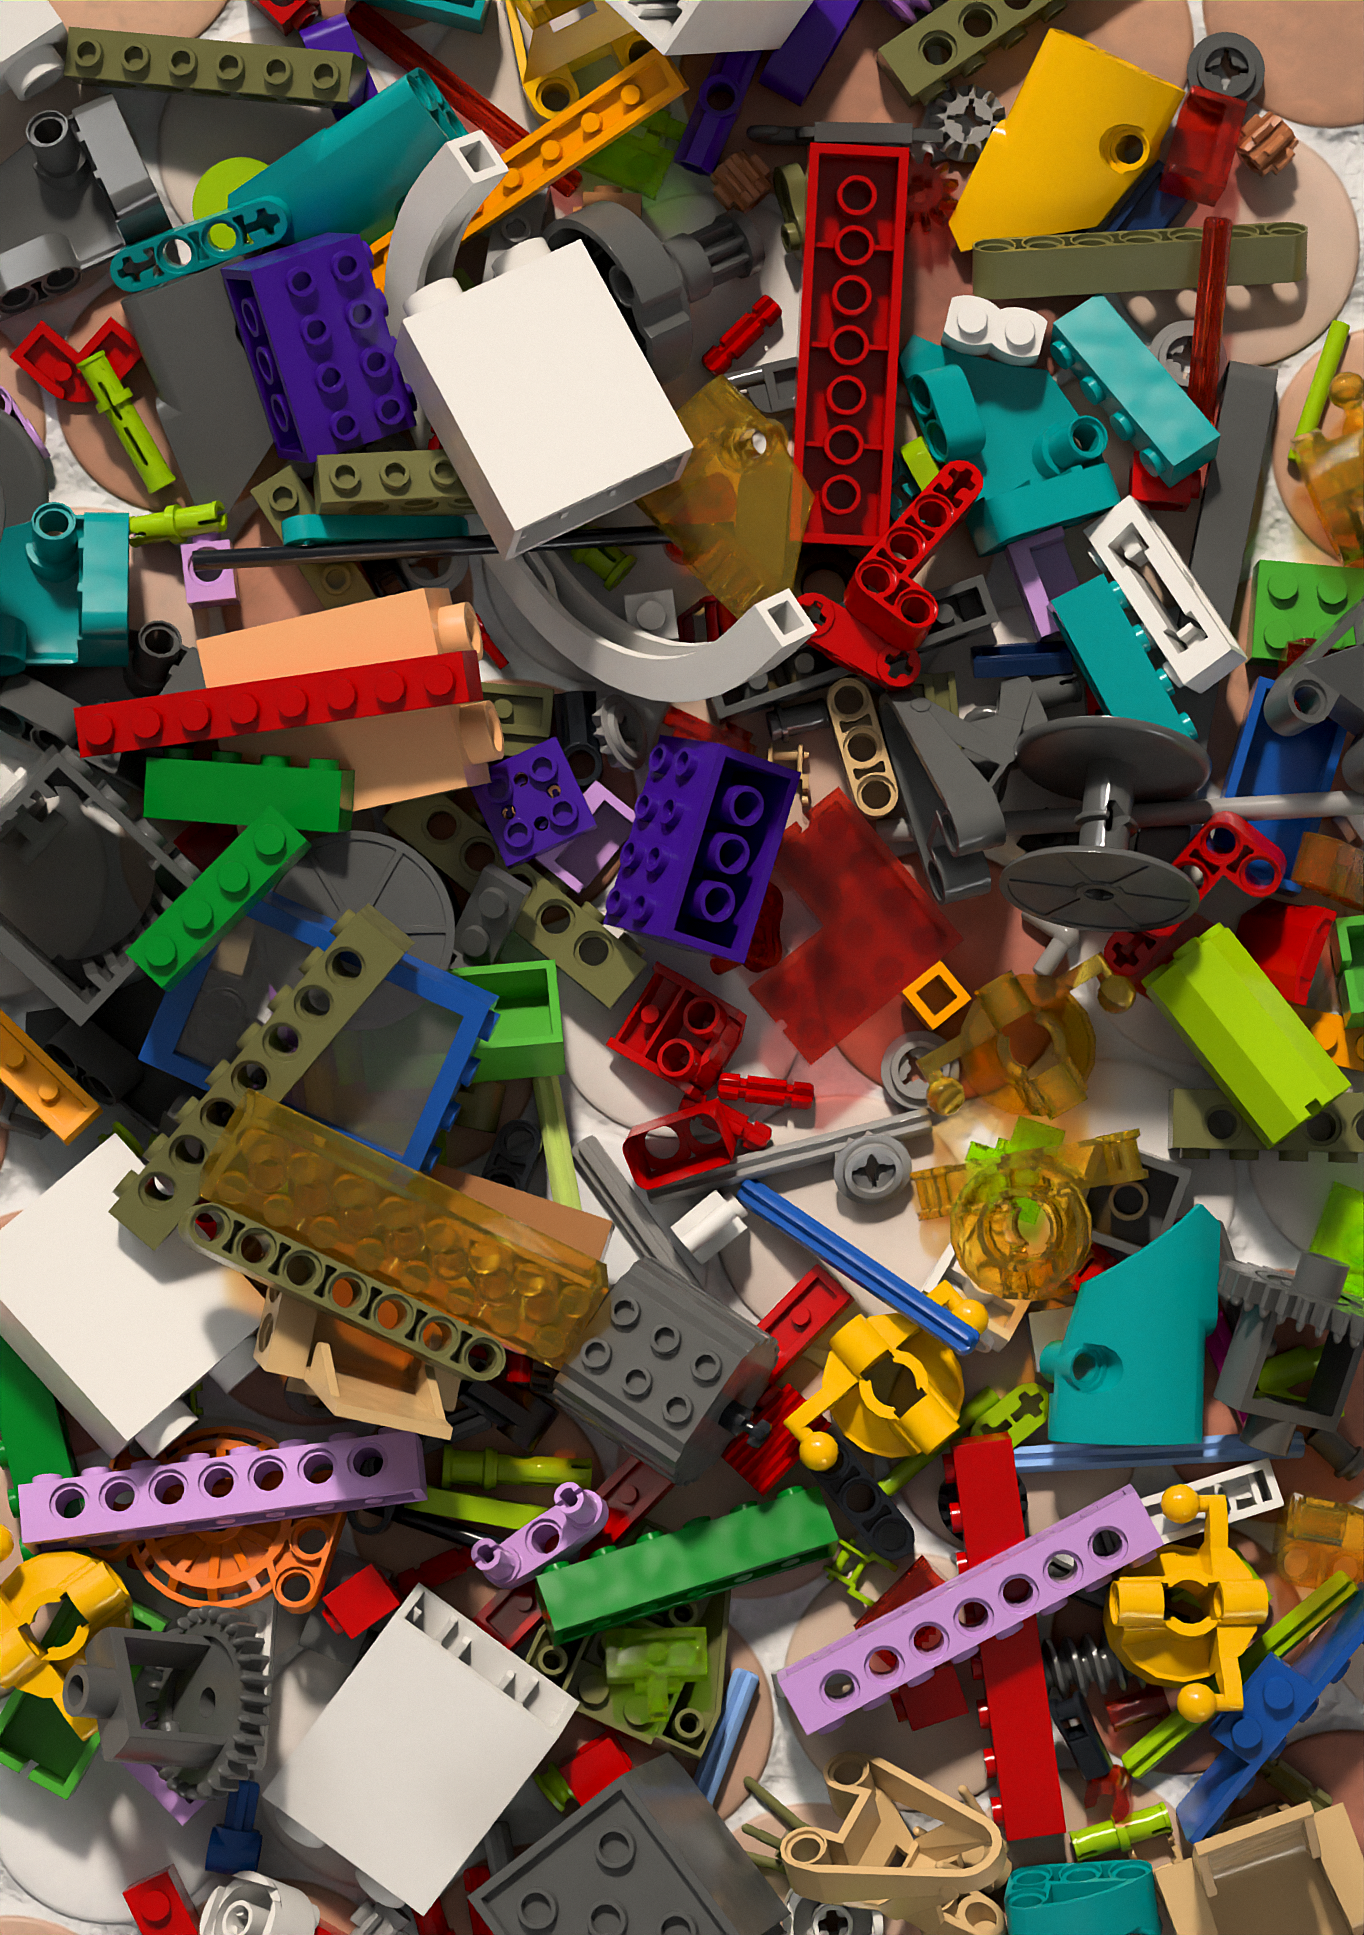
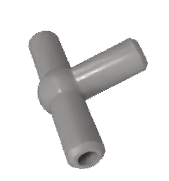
(1062, 940)

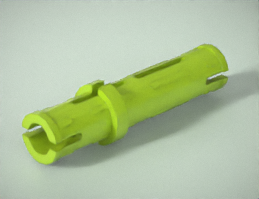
(125, 421)

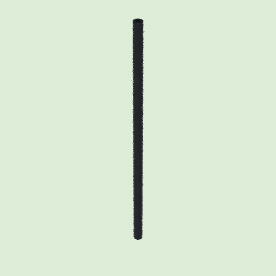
(415, 548)

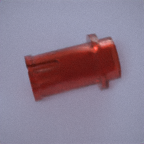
(1138, 1707)

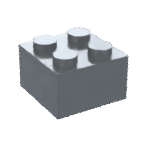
(1140, 1210)

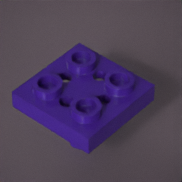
(564, 814)

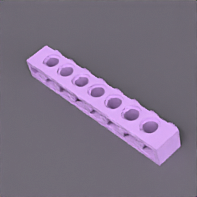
(398, 1482)
(895, 1631)

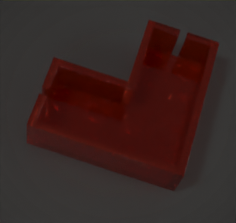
(873, 932)

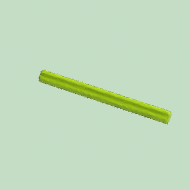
(1279, 1639)

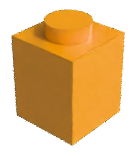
(935, 996)

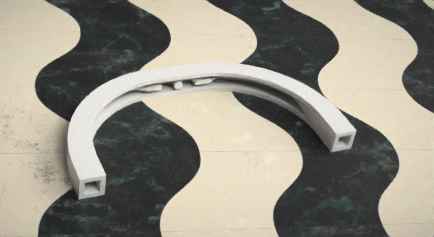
(538, 582)

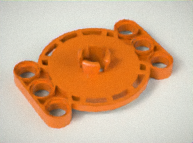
(239, 1555)

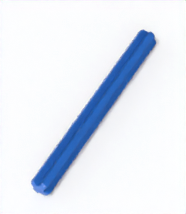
(858, 1267)

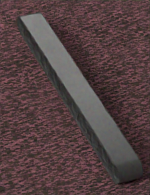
(1220, 546)

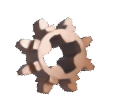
(1266, 144)
(741, 182)

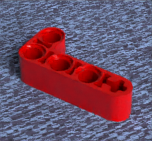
(917, 543)
(1213, 864)

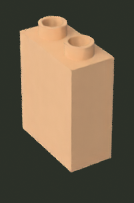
(392, 754)

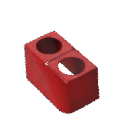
(679, 1165)

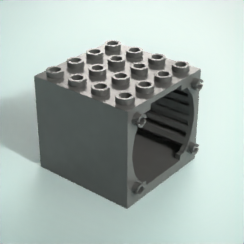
(86, 983)
(635, 1863)

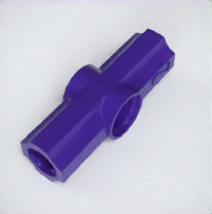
(710, 128)

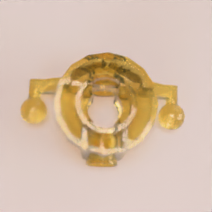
(1335, 470)
(986, 1051)

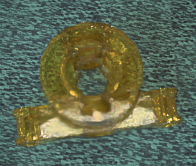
(985, 1210)

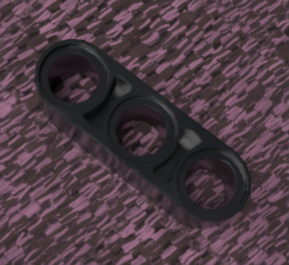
(878, 1514)

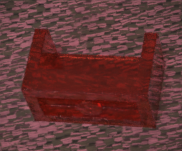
(1203, 146)

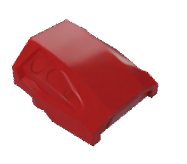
(1286, 943)
(680, 1032)

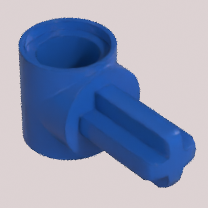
(235, 1843)

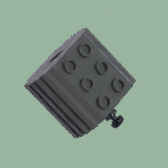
(668, 1373)

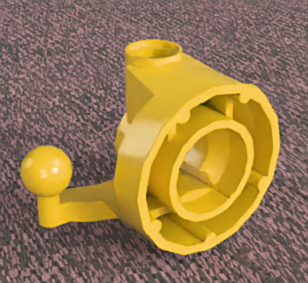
(852, 1403)
(46, 1579)
(1180, 1652)

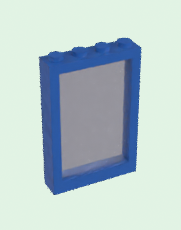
(382, 1077)

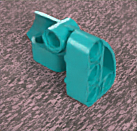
(360, 166)
(1017, 435)
(66, 592)
(1138, 1344)
(1083, 1899)

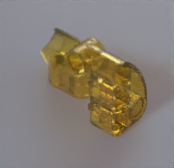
(734, 508)
(1322, 1529)

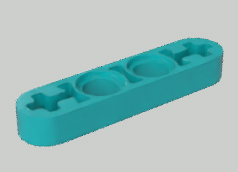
(198, 238)
(358, 528)

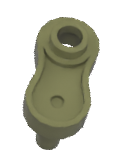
(790, 194)

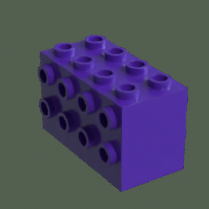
(320, 346)
(701, 847)

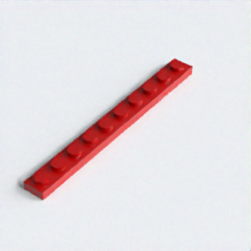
(638, 1488)

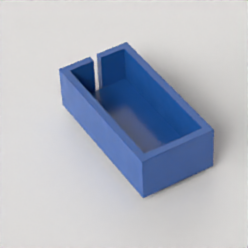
(1275, 766)

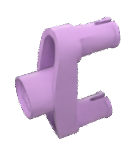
(521, 1557)

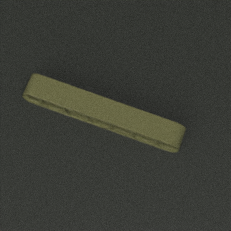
(1132, 260)
(366, 1298)

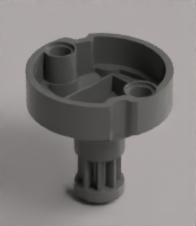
(658, 278)

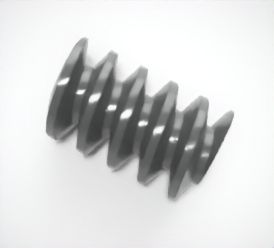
(1083, 1666)

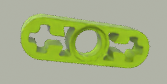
(477, 1508)

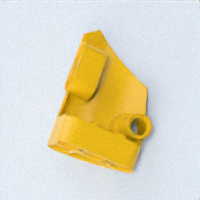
(1063, 144)

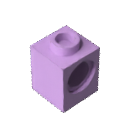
(217, 593)

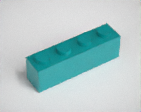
(1133, 390)
(1115, 656)

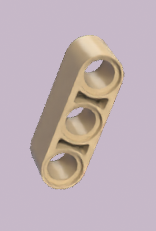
(861, 724)

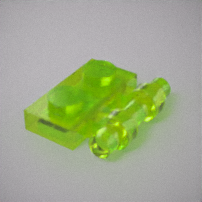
(636, 161)

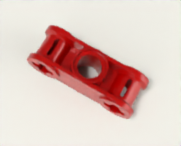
(856, 646)

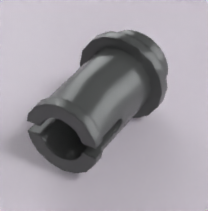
(797, 719)
(1337, 1452)

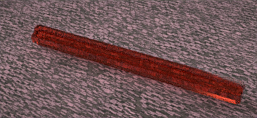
(454, 89)

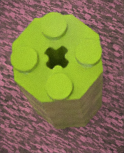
(1245, 1035)

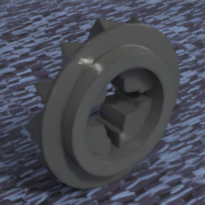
(1241, 55)

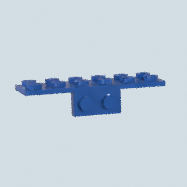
(1273, 1703)

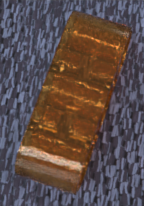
(1330, 869)

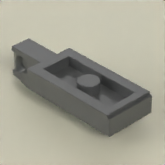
(488, 918)

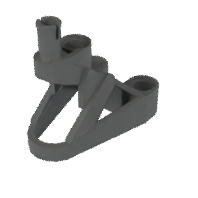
(1326, 688)
(955, 792)

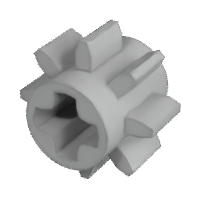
(379, 1920)

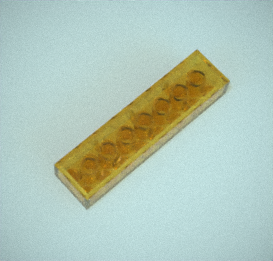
(403, 1229)

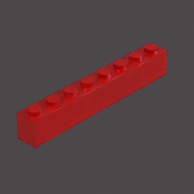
(279, 703)
(1012, 1667)

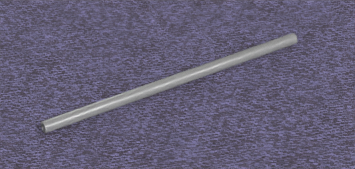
(1166, 813)

